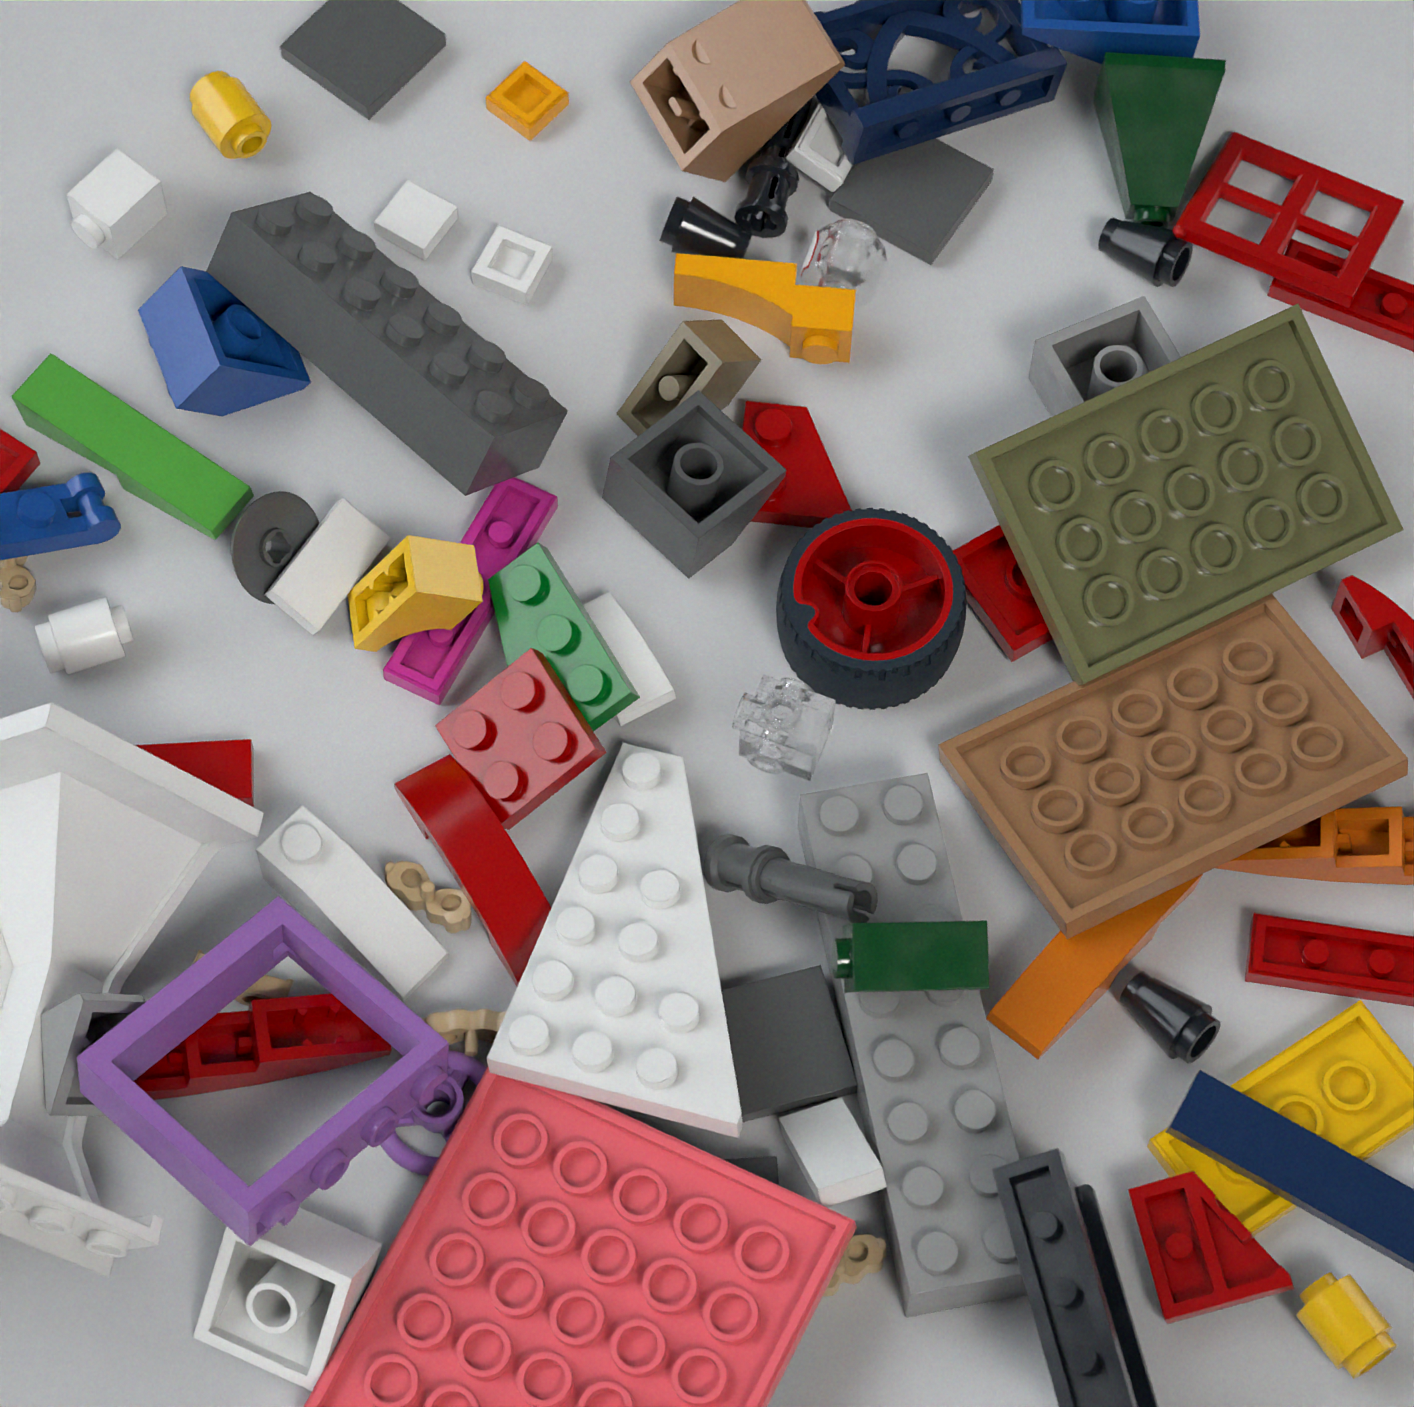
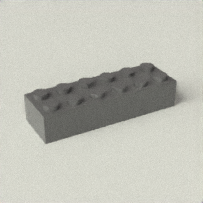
(387, 341)

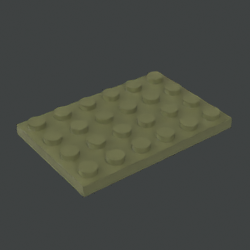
(1185, 494)

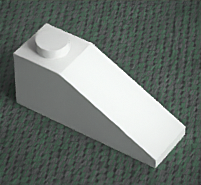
(349, 902)

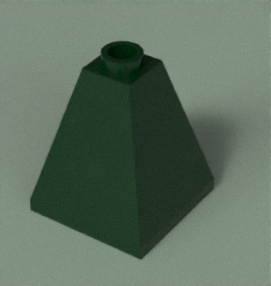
(1153, 125)

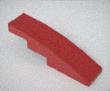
(263, 1046)

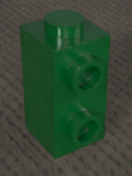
(912, 956)

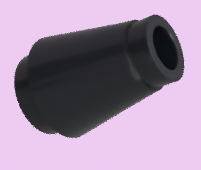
(703, 231)
(1147, 250)
(1171, 1017)

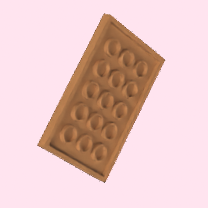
(1171, 764)

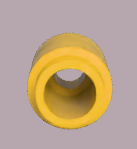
(229, 115)
(1346, 1324)

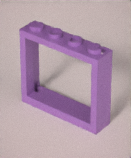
(199, 994)

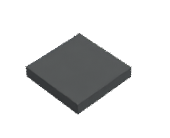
(363, 50)
(914, 195)
(786, 1044)

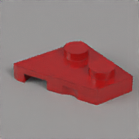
(810, 483)

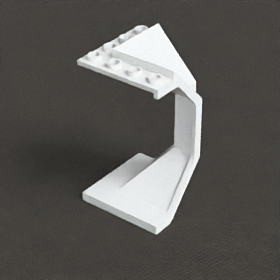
(89, 874)

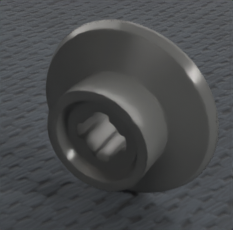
(274, 518)

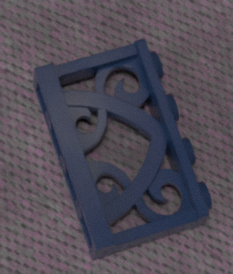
(931, 110)

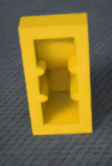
(414, 590)

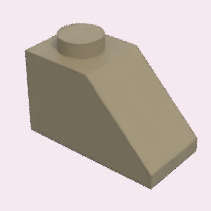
(696, 357)

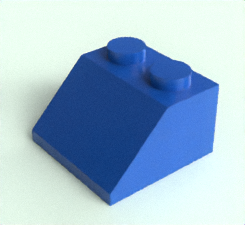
(216, 348)

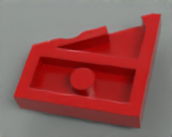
(1200, 1250)

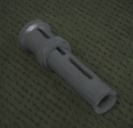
(769, 875)

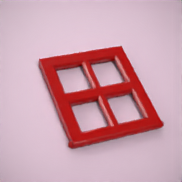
(1288, 218)

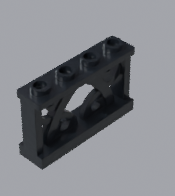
(1073, 1285)

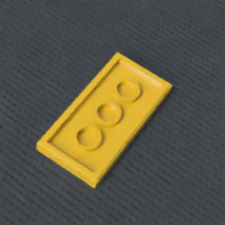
(1336, 1082)

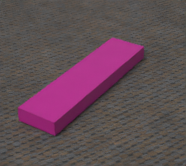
(500, 532)

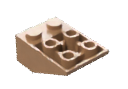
(735, 82)

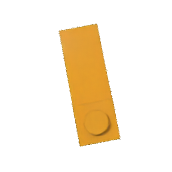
(765, 294)

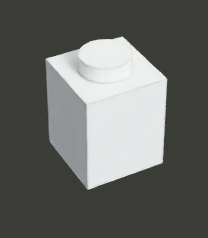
(116, 204)

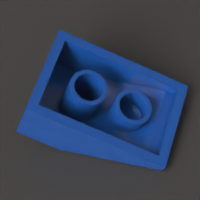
(1114, 26)

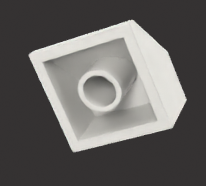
(287, 1295)

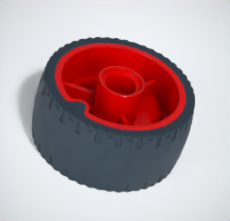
(861, 650)

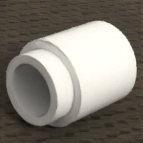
(84, 636)

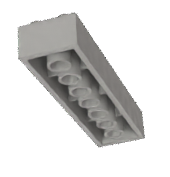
(919, 1056)

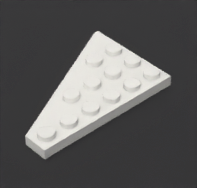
(626, 968)

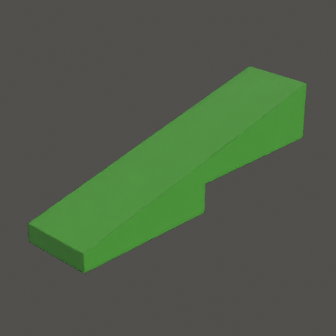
(130, 445)

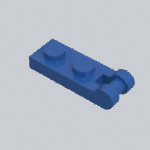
(38, 520)

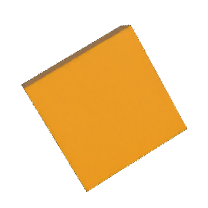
(527, 100)

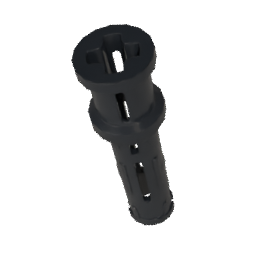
(771, 182)

